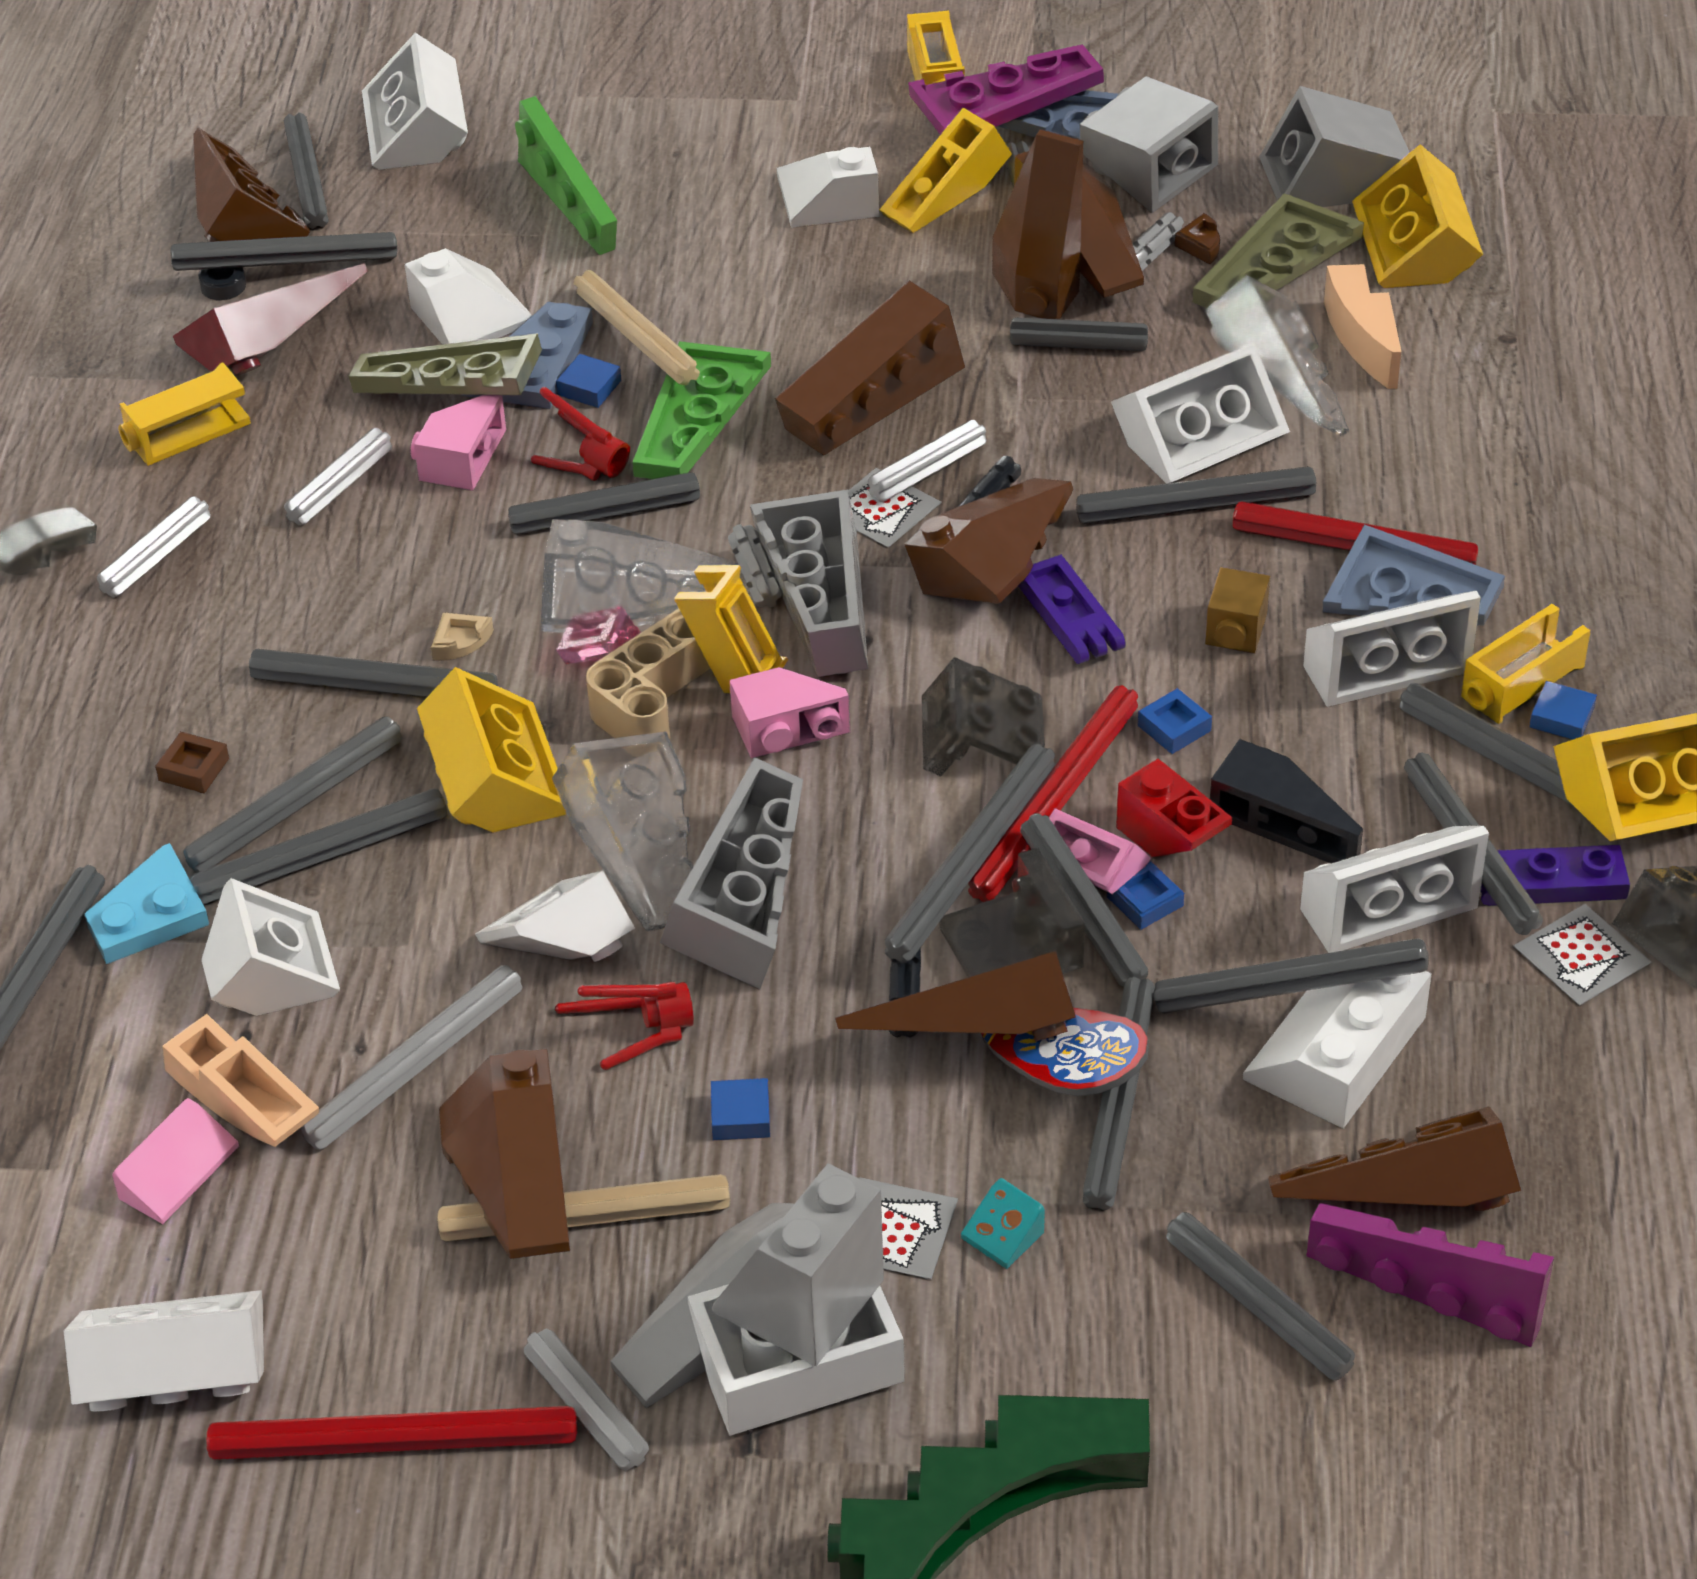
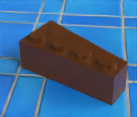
(873, 370)

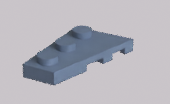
(561, 335)
(1395, 572)

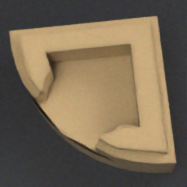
(460, 635)

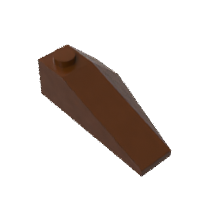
(232, 198)
(1041, 229)
(1106, 246)
(1000, 1001)
(1448, 1164)

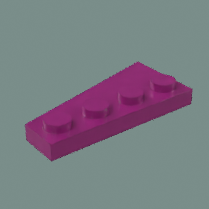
(1008, 89)
(1453, 1279)

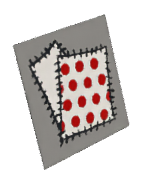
(889, 519)
(1582, 954)
(913, 1228)

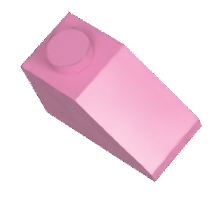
(459, 442)

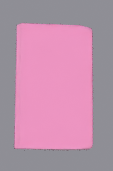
(1102, 855)
(173, 1161)

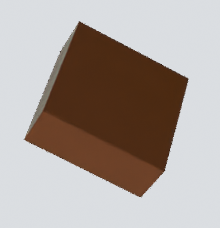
(192, 762)

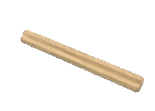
(636, 328)
(605, 1205)

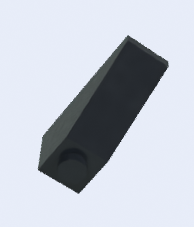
(1281, 803)

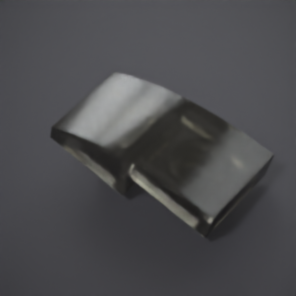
(30, 541)

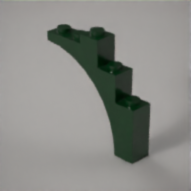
(1030, 1457)

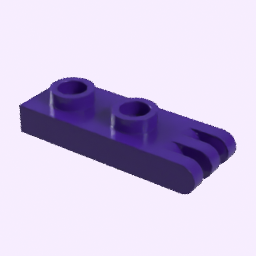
(1071, 610)
(1567, 873)

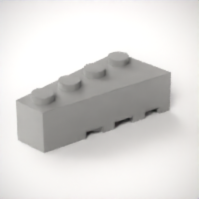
(818, 570)
(736, 888)

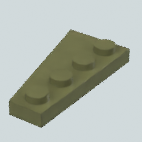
(1280, 247)
(468, 367)

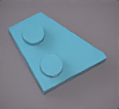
(146, 908)

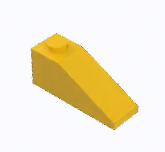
(949, 172)

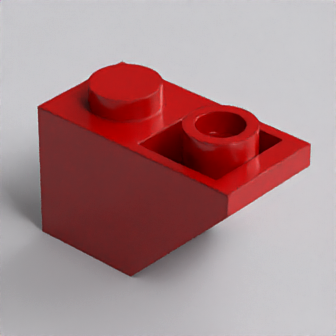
(1166, 811)

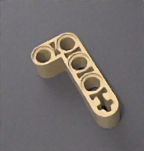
(633, 682)

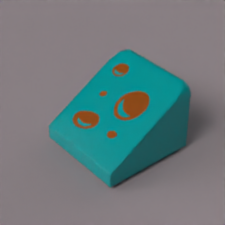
(1005, 1223)

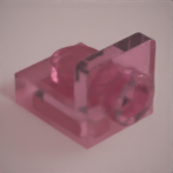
(596, 635)

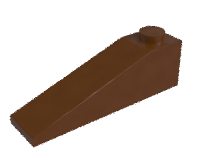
(987, 543)
(507, 1150)

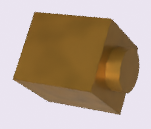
(1237, 610)

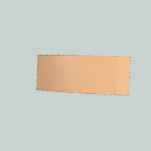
(1363, 322)
(237, 1082)

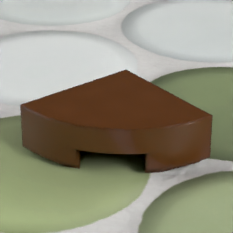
(1200, 238)

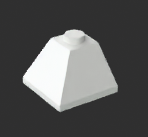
(830, 187)
(461, 298)
(565, 921)
(266, 953)

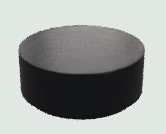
(222, 283)

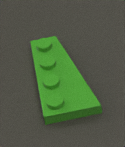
(562, 177)
(693, 415)

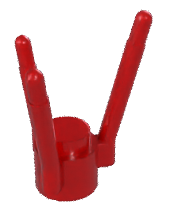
(599, 448)
(662, 1006)

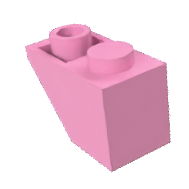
(786, 710)

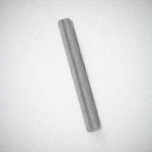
(411, 1057)

